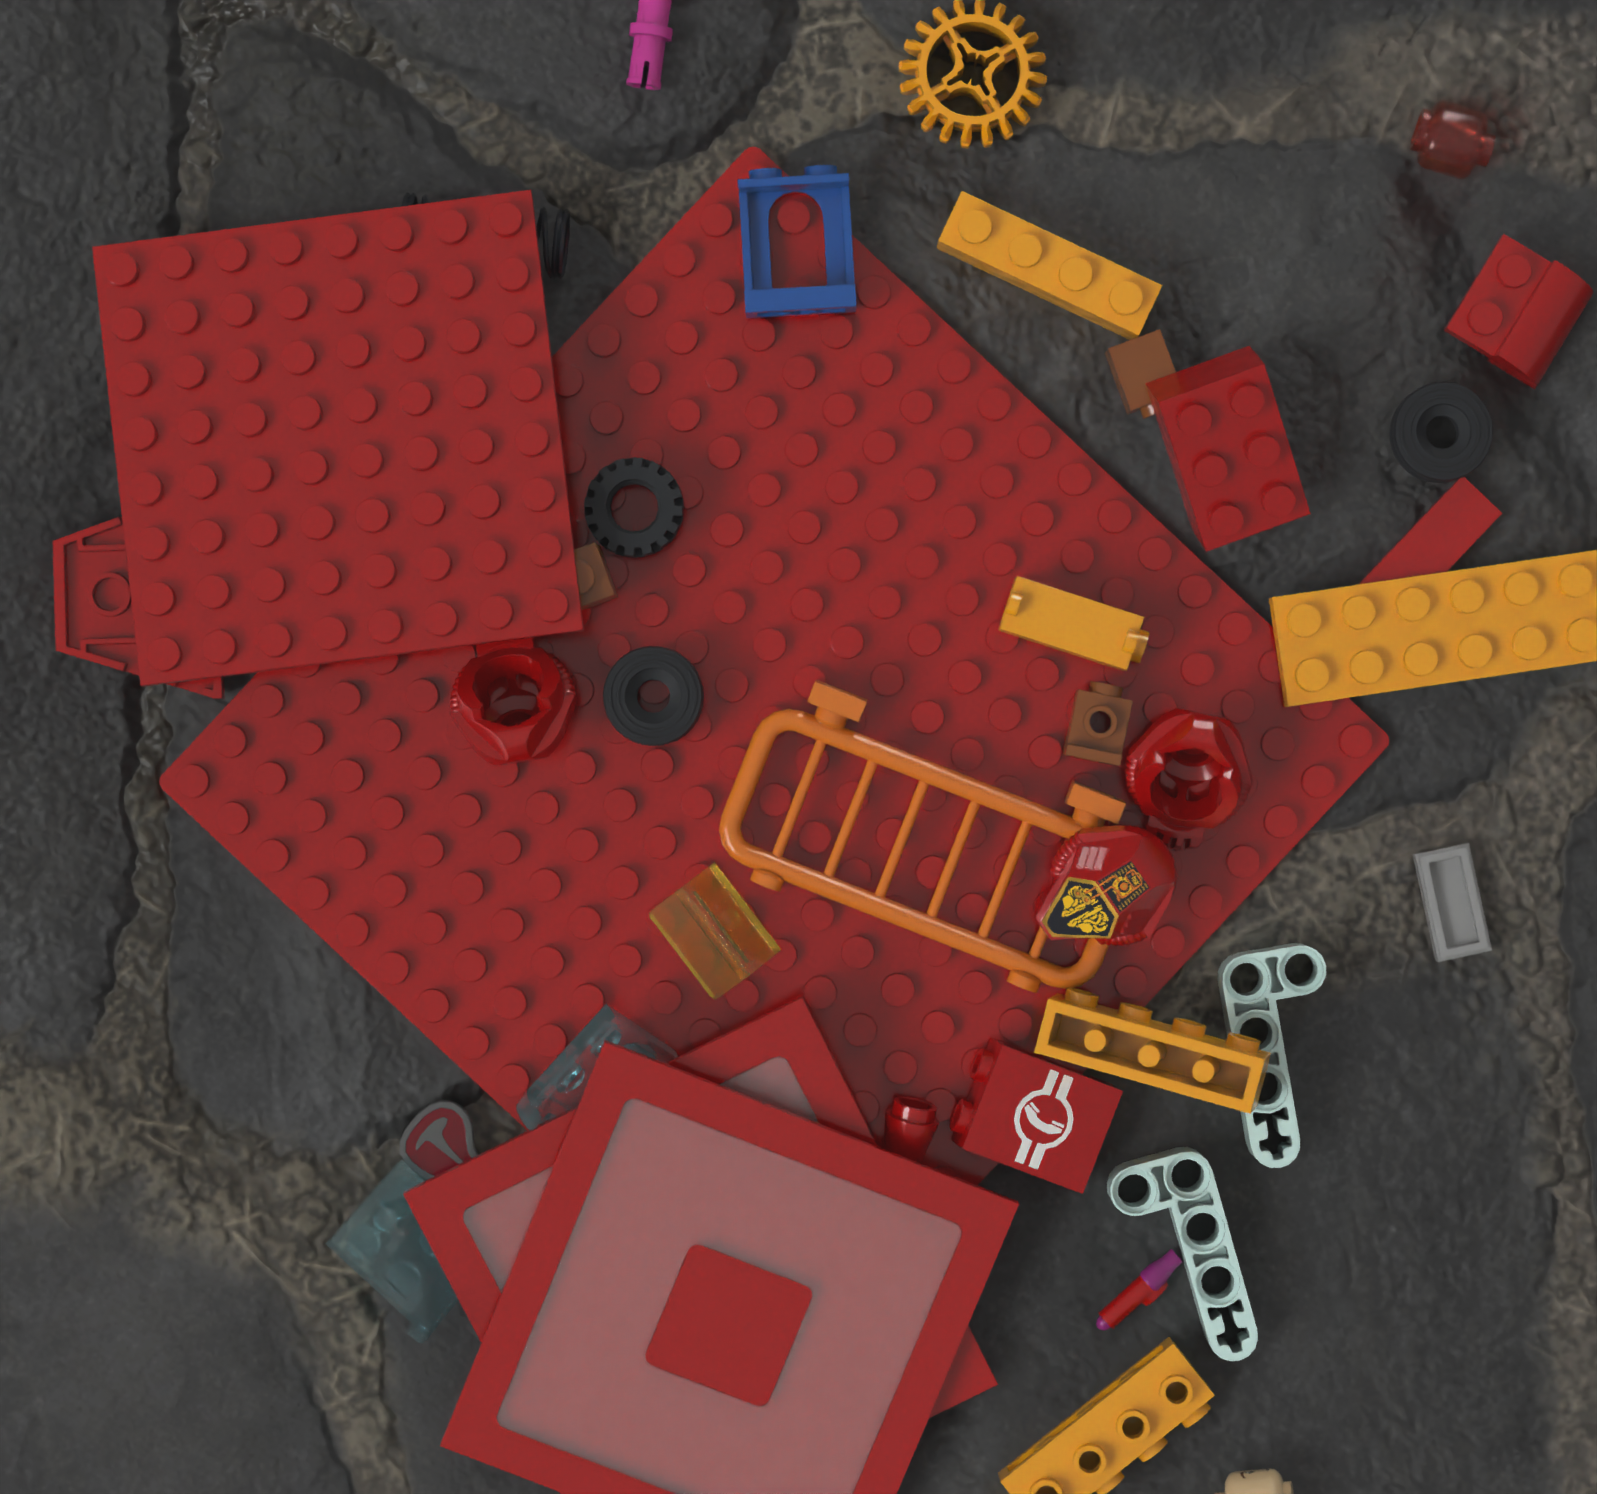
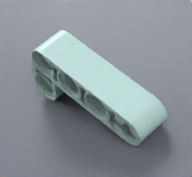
(1262, 1004)
(1197, 1255)

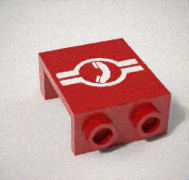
(1034, 1115)

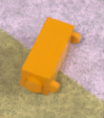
(1073, 624)

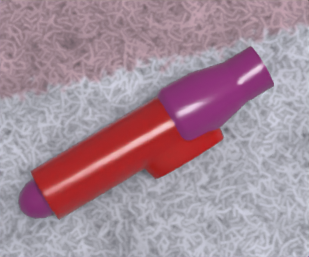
(1143, 1290)

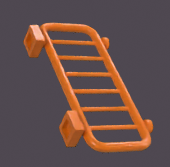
(828, 727)

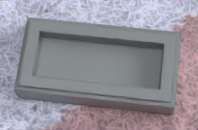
(1452, 902)

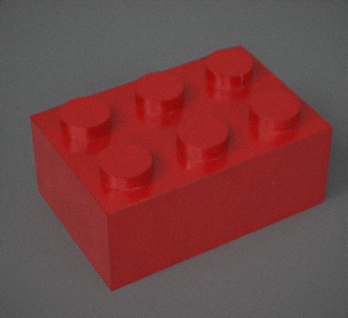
(1228, 448)

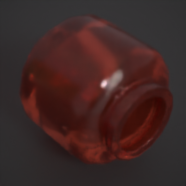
(1452, 139)

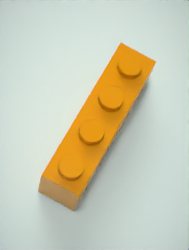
(1048, 266)

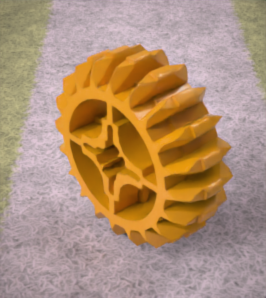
(995, 59)

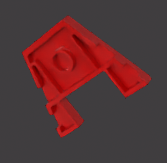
(96, 604)

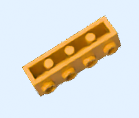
(1153, 1052)
(1113, 1428)

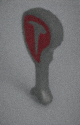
(438, 1139)

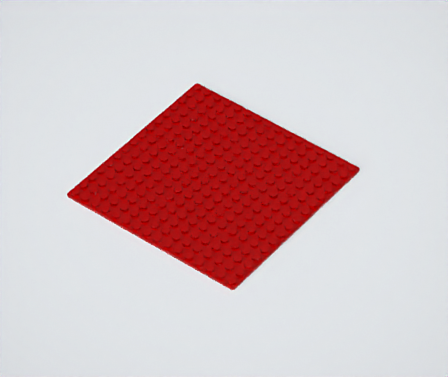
(844, 525)

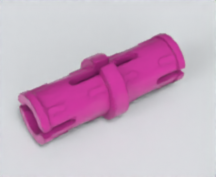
(649, 42)

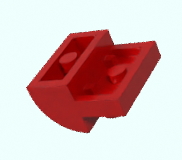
(1520, 310)

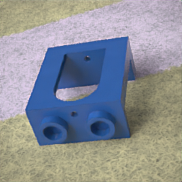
(833, 197)

